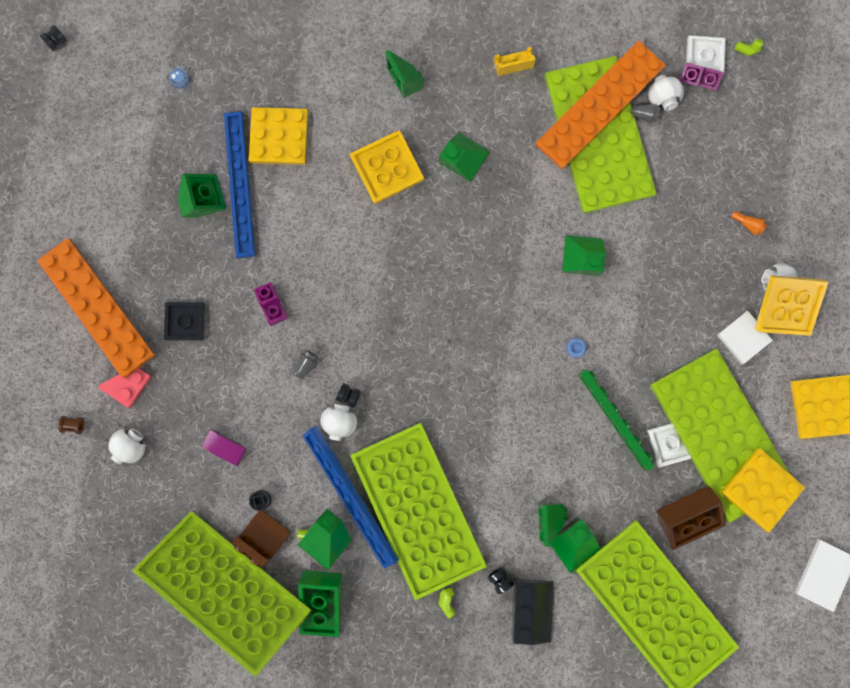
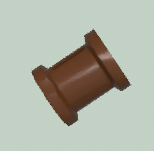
(71, 425)

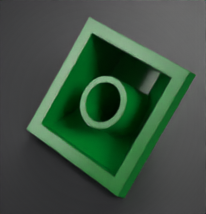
(404, 74)
(463, 156)
(200, 195)
(583, 255)
(551, 521)
(326, 539)
(575, 544)

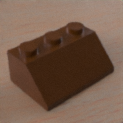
(691, 517)

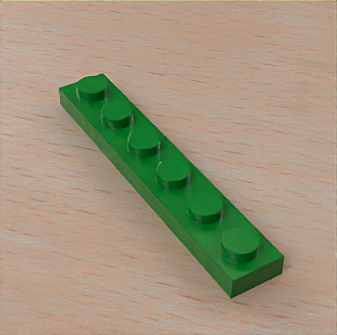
(621, 426)

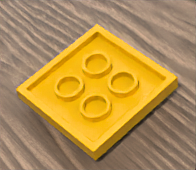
(278, 136)
(386, 167)
(791, 305)
(822, 406)
(762, 490)

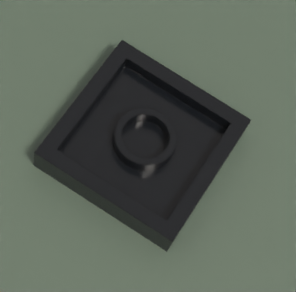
(184, 321)

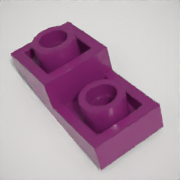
(701, 76)
(270, 304)
(224, 448)

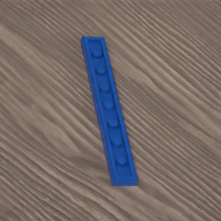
(239, 185)
(350, 497)

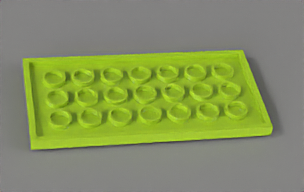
(614, 163)
(713, 422)
(418, 511)
(222, 593)
(656, 608)

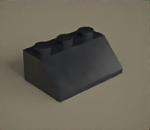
(532, 611)

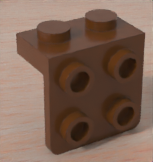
(261, 538)

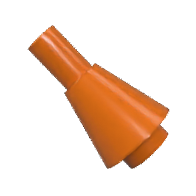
(753, 224)

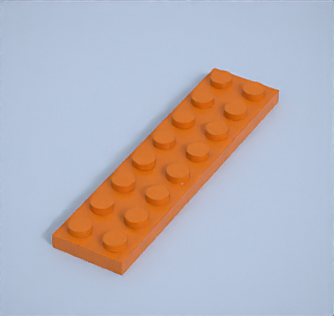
(600, 105)
(96, 308)

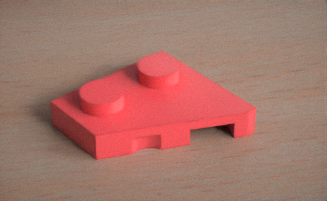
(128, 389)

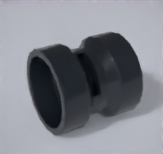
(56, 34)
(344, 393)
(262, 497)
(500, 580)

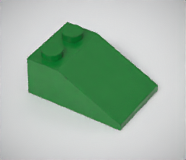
(323, 596)

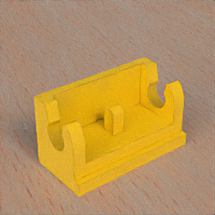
(514, 62)

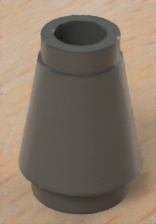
(646, 112)
(305, 363)

